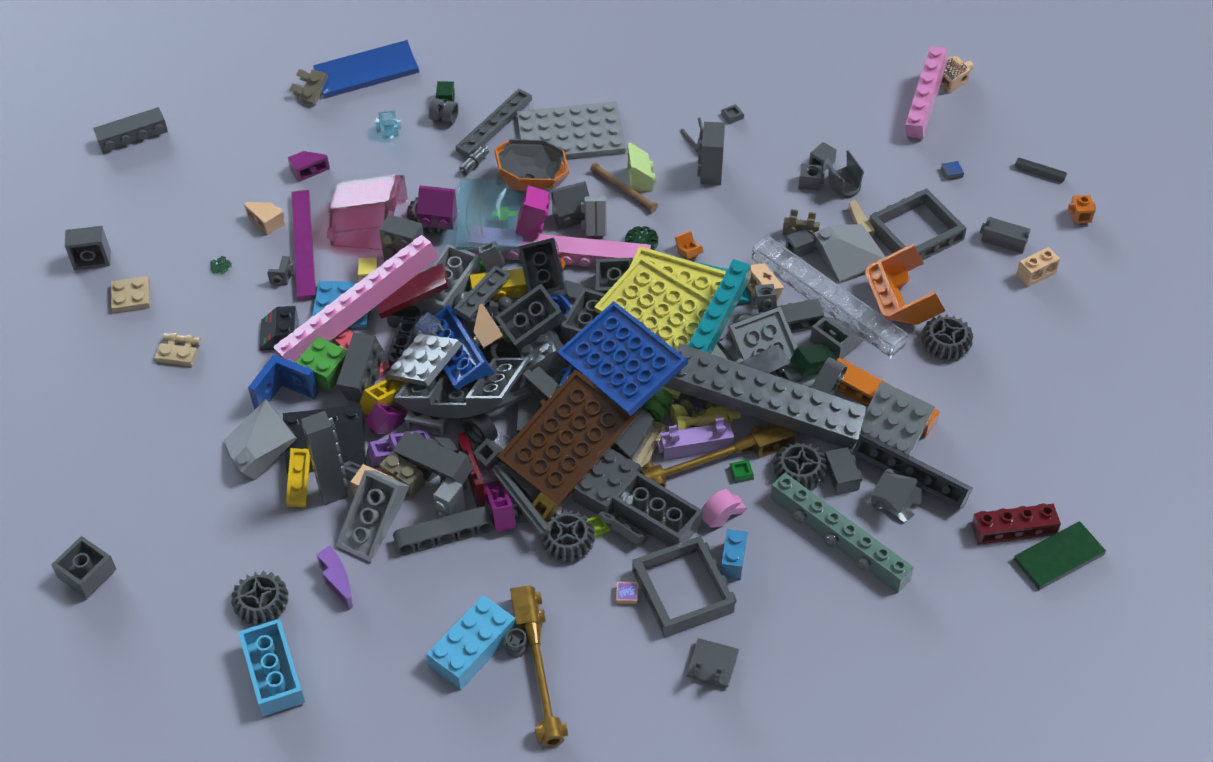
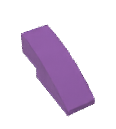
(380, 450)
(335, 575)

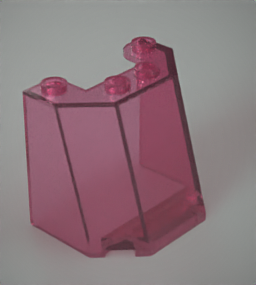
(361, 209)

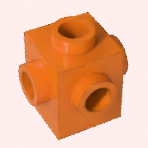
(1082, 209)

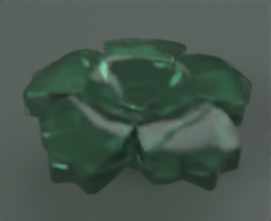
(220, 265)

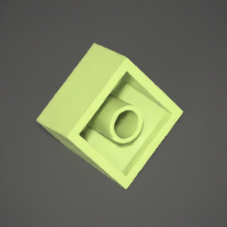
(640, 169)

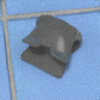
(852, 173)
(896, 495)

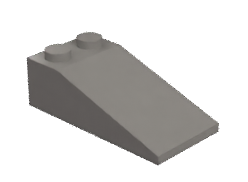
(371, 514)

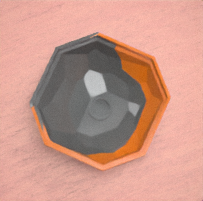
(531, 164)

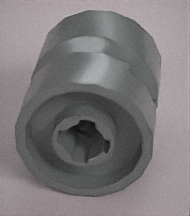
(443, 111)

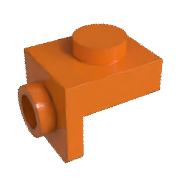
(687, 246)

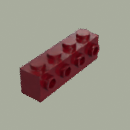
(1015, 523)

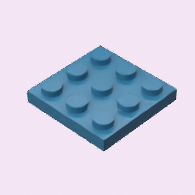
(331, 290)

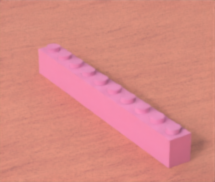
(581, 250)
(360, 298)

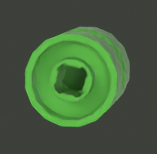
(659, 405)

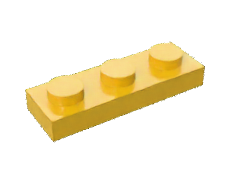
(298, 478)

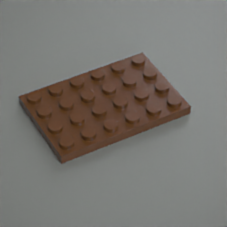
(566, 438)

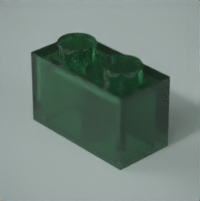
(811, 358)

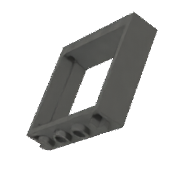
(931, 247)
(692, 619)

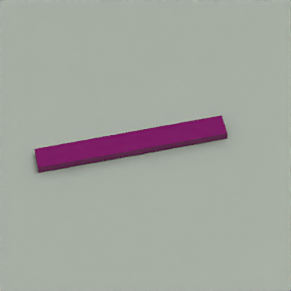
(303, 245)

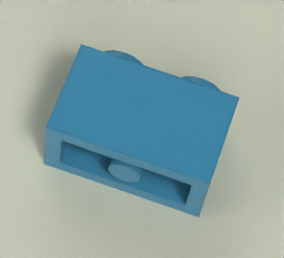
(734, 554)

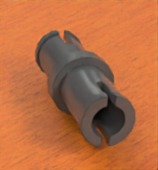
(474, 160)

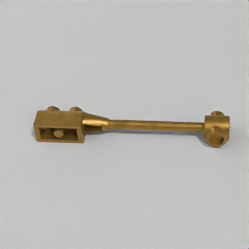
(760, 440)
(530, 619)

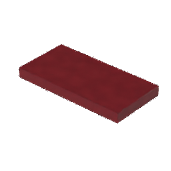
(415, 290)

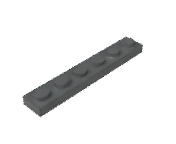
(494, 122)

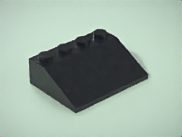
(349, 430)

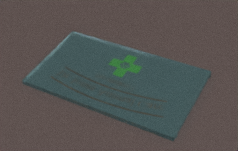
(487, 213)

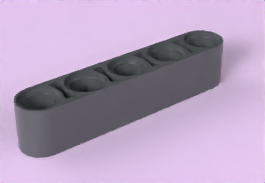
(443, 530)

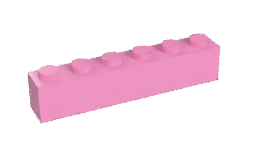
(926, 92)

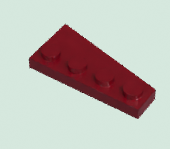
(475, 476)

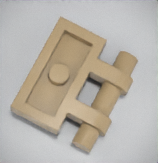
(175, 354)

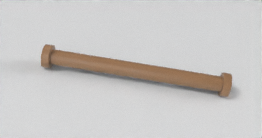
(652, 206)

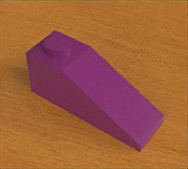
(500, 506)

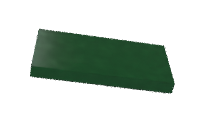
(1059, 555)

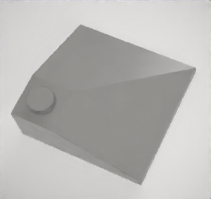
(847, 250)
(259, 440)

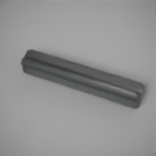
(1041, 169)

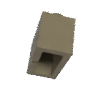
(405, 473)

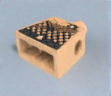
(956, 74)

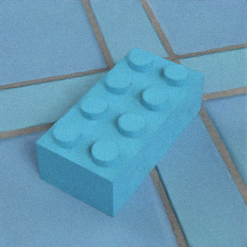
(471, 642)
(271, 667)

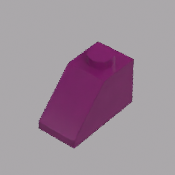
(308, 164)
(385, 418)

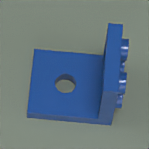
(280, 373)

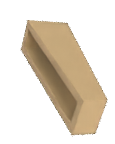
(859, 217)

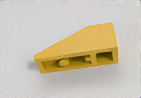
(380, 393)

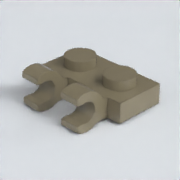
(313, 87)
(792, 224)

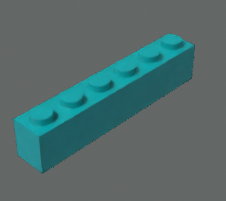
(721, 307)

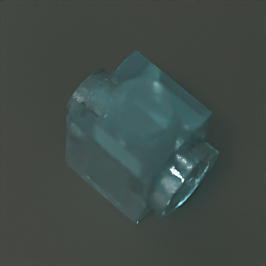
(387, 124)

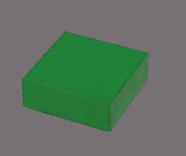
(741, 471)

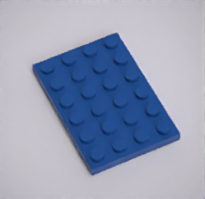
(622, 358)

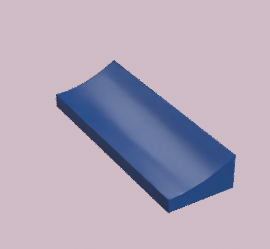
(367, 68)
(468, 361)

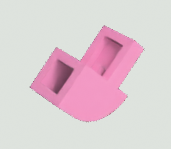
(720, 507)

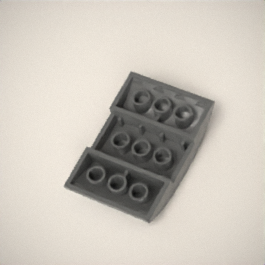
(475, 398)

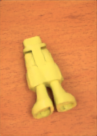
(678, 415)

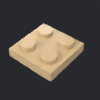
(130, 294)

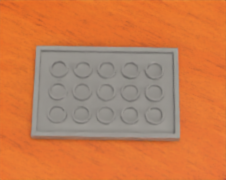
(576, 129)

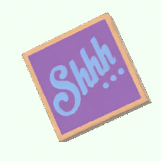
(627, 593)

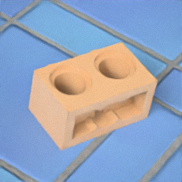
(1038, 267)

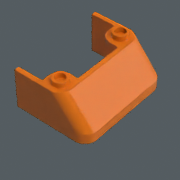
(892, 273)

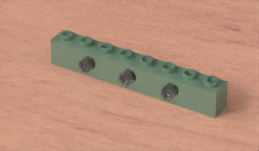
(841, 533)

